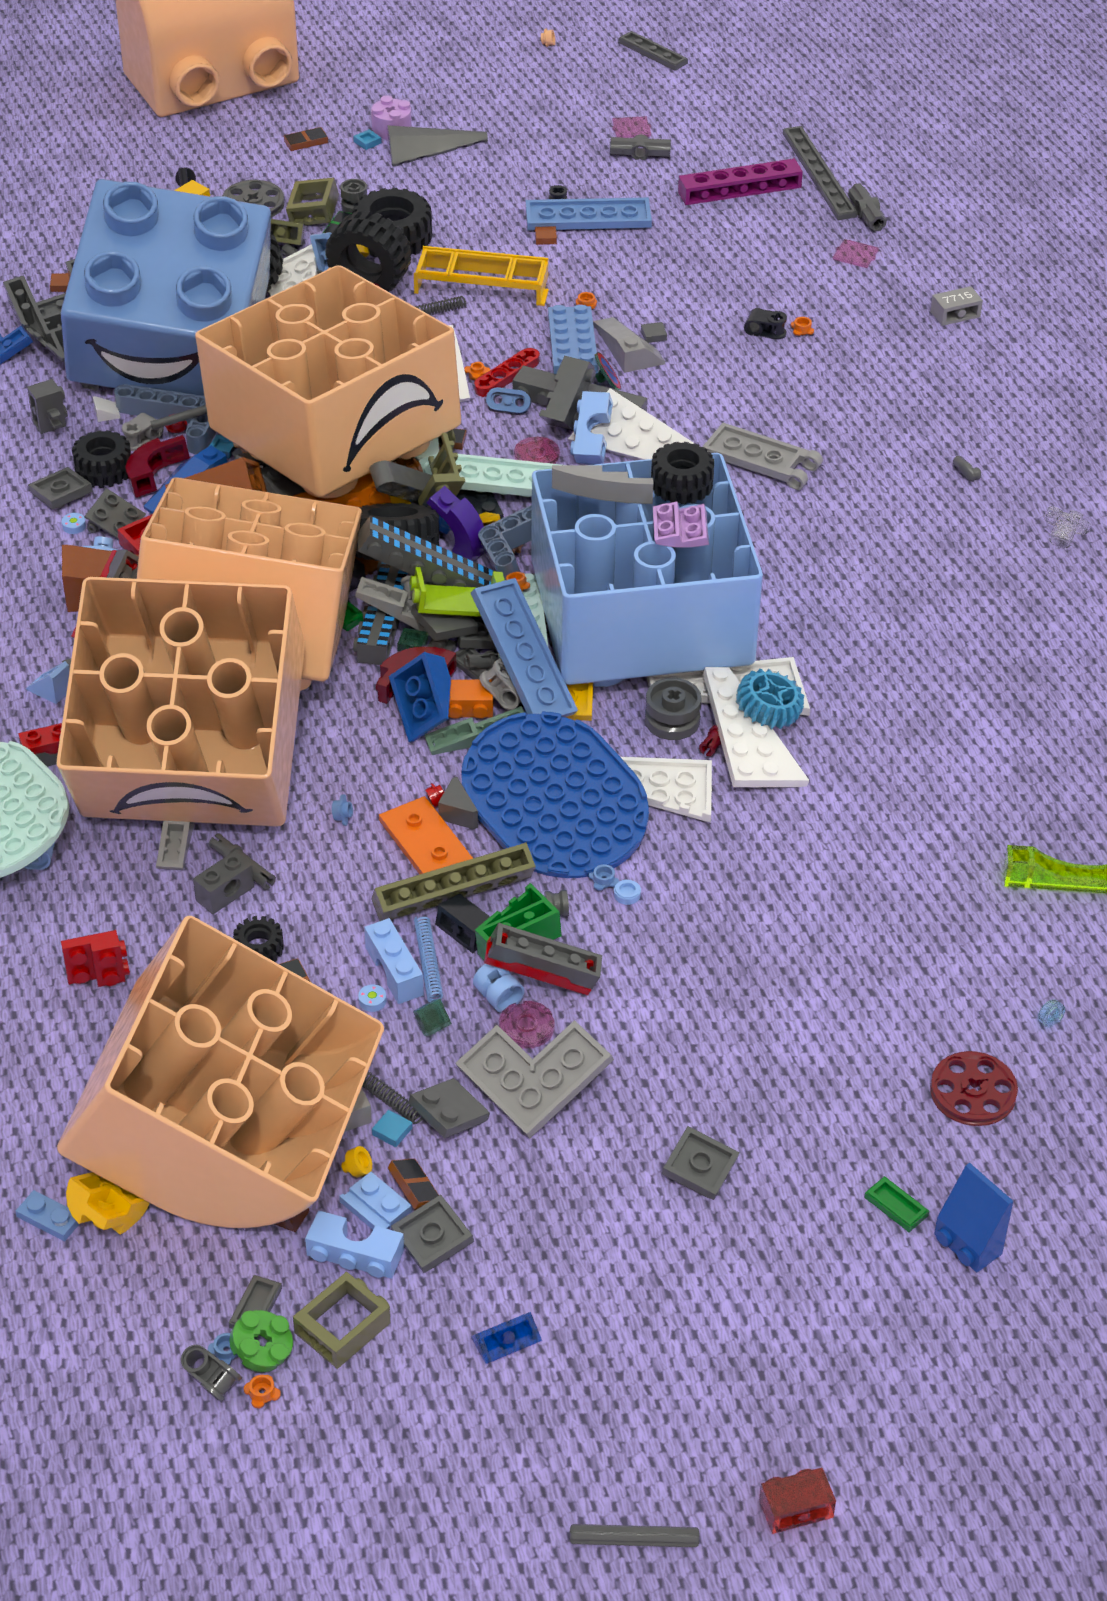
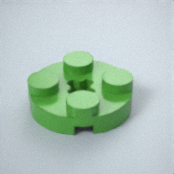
(273, 1329)

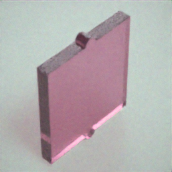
(631, 126)
(855, 253)

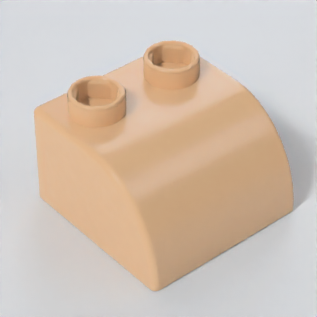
(206, 49)
(260, 538)
(222, 1085)

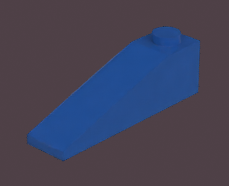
(198, 463)

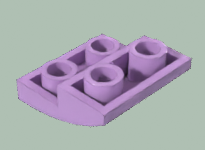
(680, 526)

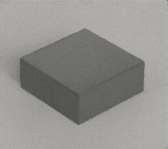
(654, 332)

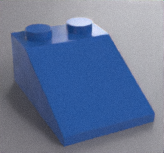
(422, 694)
(974, 1219)

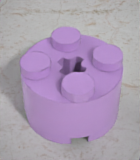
(389, 112)

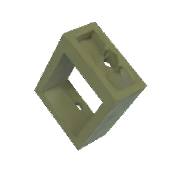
(320, 210)
(324, 1342)

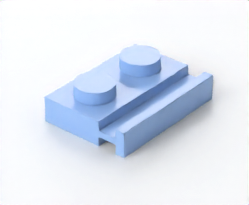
(375, 1202)

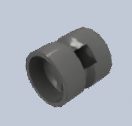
(351, 192)

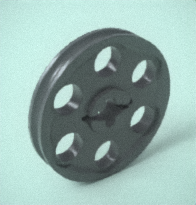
(258, 196)

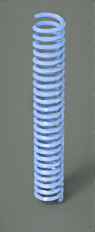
(423, 958)

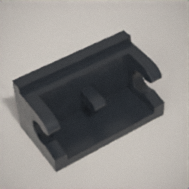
(459, 920)

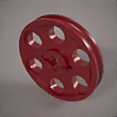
(972, 1098)

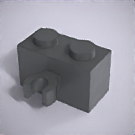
(47, 406)

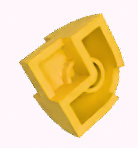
(103, 1203)

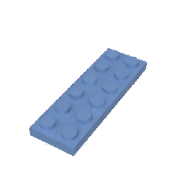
(589, 213)
(572, 334)
(523, 648)

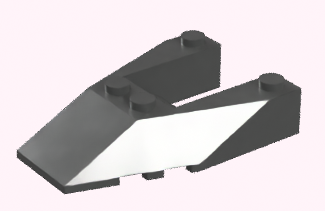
(38, 318)

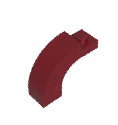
(151, 458)
(403, 657)

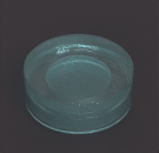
(1051, 1013)

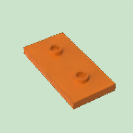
(423, 836)

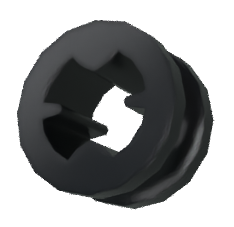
(558, 192)

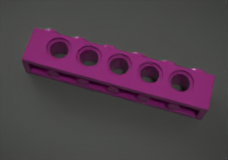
(740, 181)

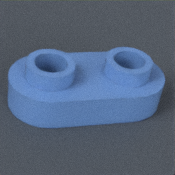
(509, 400)

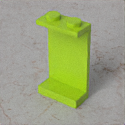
(445, 599)

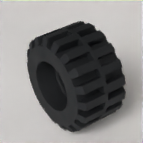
(102, 457)
(682, 472)

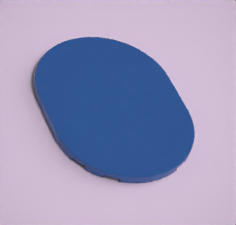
(557, 791)

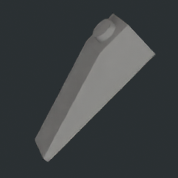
(627, 347)

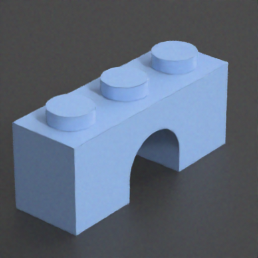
(592, 410)
(389, 950)
(376, 1254)

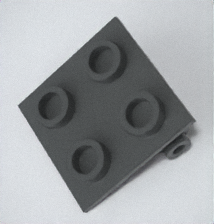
(111, 513)

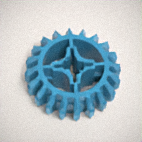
(770, 698)

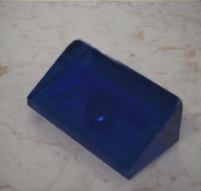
(507, 1338)

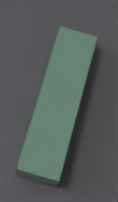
(461, 734)

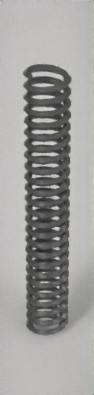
(440, 308)
(387, 1101)

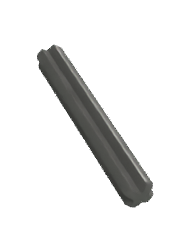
(634, 1535)

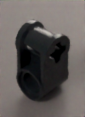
(765, 323)

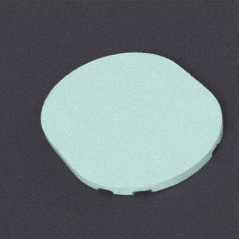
(31, 807)

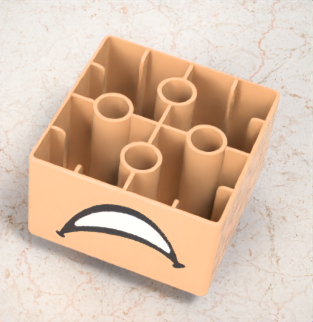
(330, 380)
(182, 701)

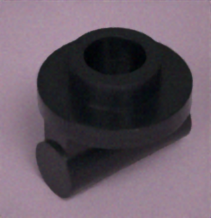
(184, 176)

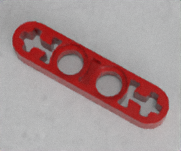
(528, 357)

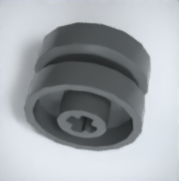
(673, 708)

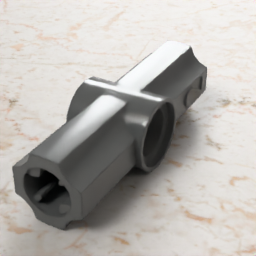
(651, 147)
(867, 207)

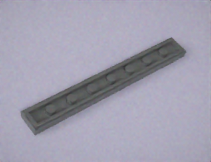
(820, 173)

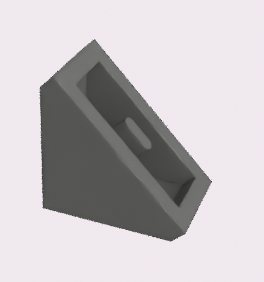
(457, 806)

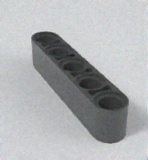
(398, 480)

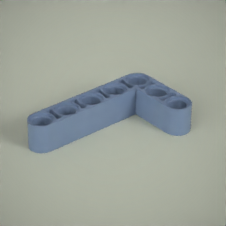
(162, 403)
(503, 536)

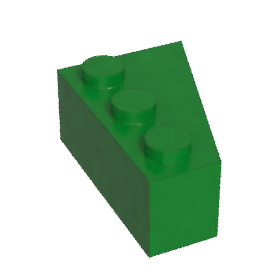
(528, 913)

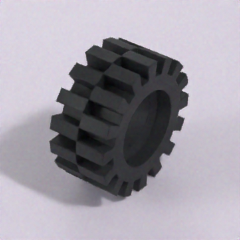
(261, 929)

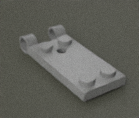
(763, 454)

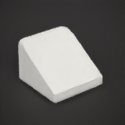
(105, 409)

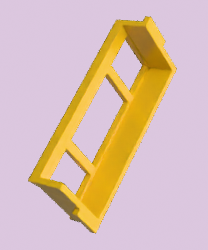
(483, 262)

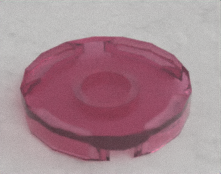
(537, 450)
(526, 1031)

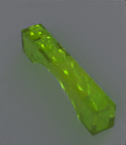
(1033, 869)

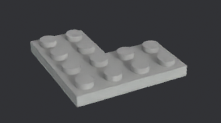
(539, 1087)

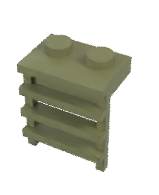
(444, 472)

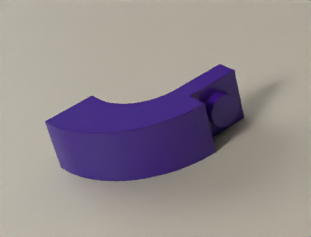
(462, 520)

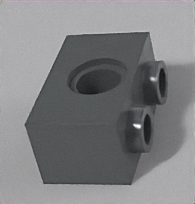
(223, 882)

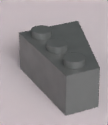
(571, 380)

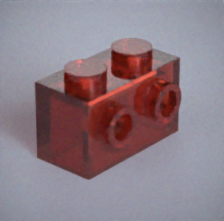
(797, 1500)

